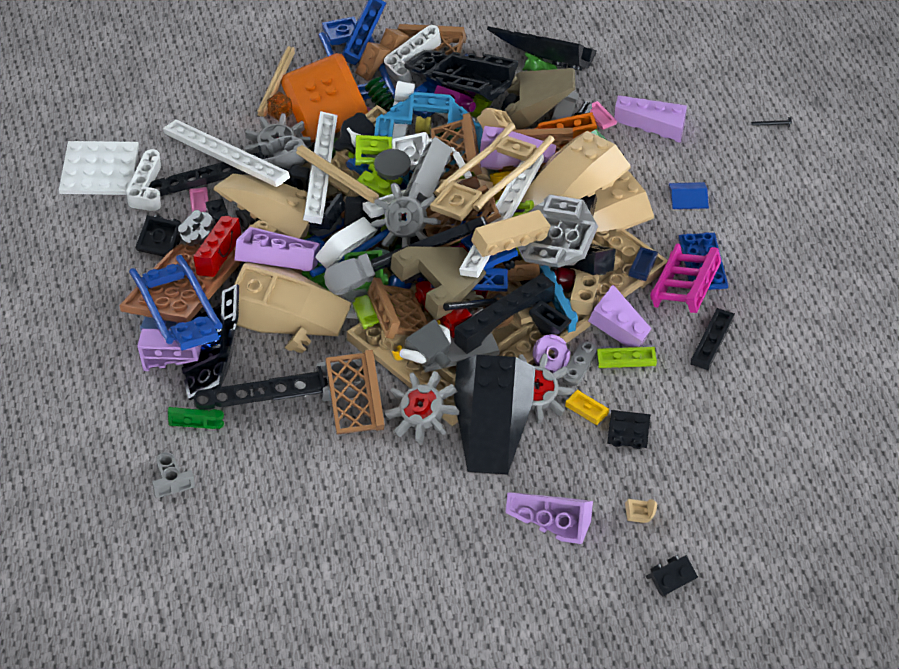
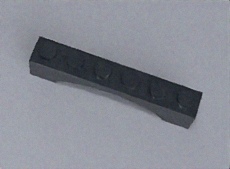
(475, 329)

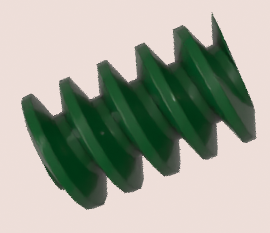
(378, 94)

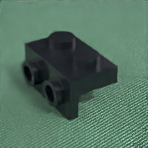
(331, 213)
(673, 575)

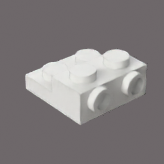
(412, 145)

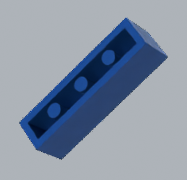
(363, 30)

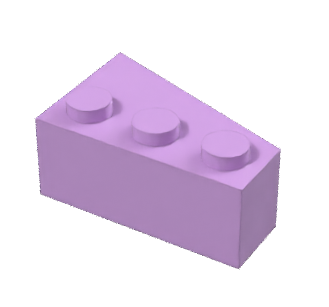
(619, 319)
(156, 352)

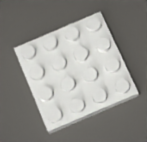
(98, 167)

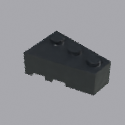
(597, 261)

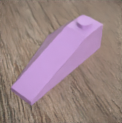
(497, 160)
(562, 516)

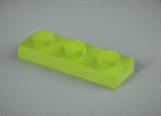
(626, 357)

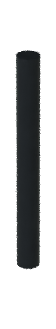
(468, 304)

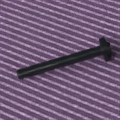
(783, 122)

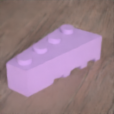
(652, 116)
(276, 250)

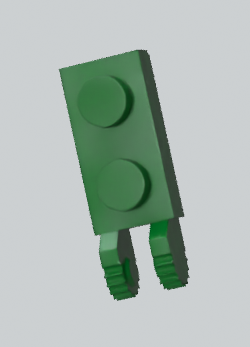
(195, 418)

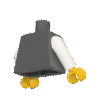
(427, 345)

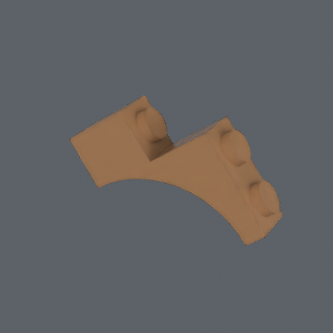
(376, 52)

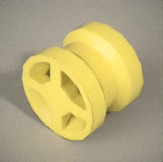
(423, 124)

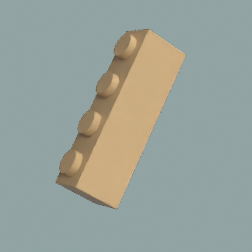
(510, 233)

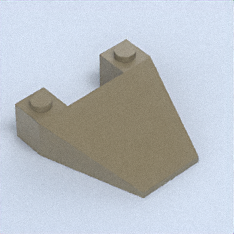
(538, 94)
(441, 269)

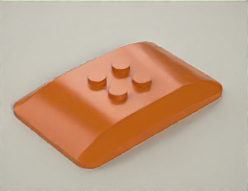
(323, 87)

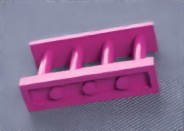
(698, 287)

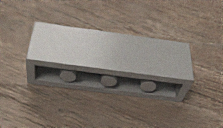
(430, 168)

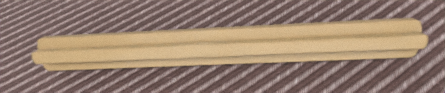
(276, 80)
(337, 174)

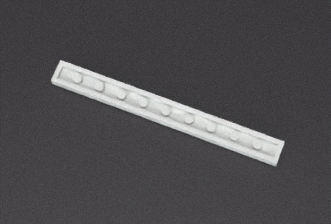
(227, 153)
(318, 179)
(507, 206)

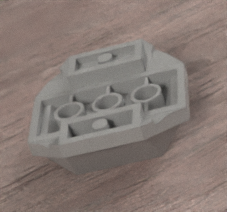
(568, 236)

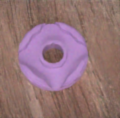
(559, 347)

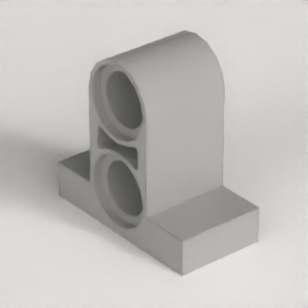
(565, 107)
(171, 479)

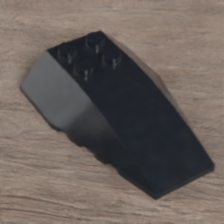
(558, 51)
(470, 75)
(214, 362)
(493, 409)

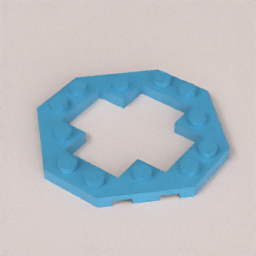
(419, 101)

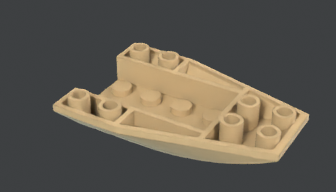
(284, 301)

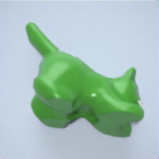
(536, 63)

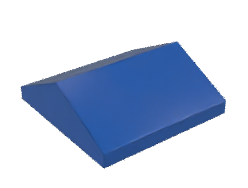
(689, 195)

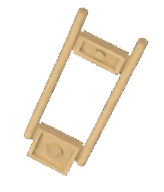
(458, 200)

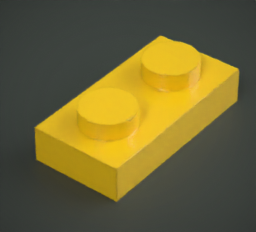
(587, 407)

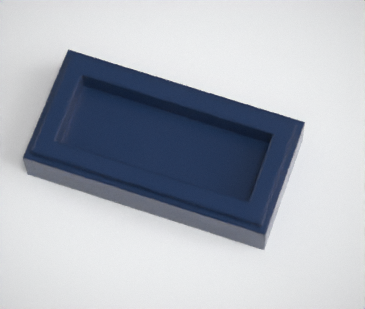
(643, 264)

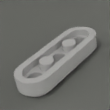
(577, 368)

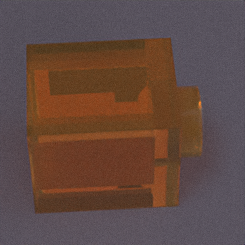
(279, 104)

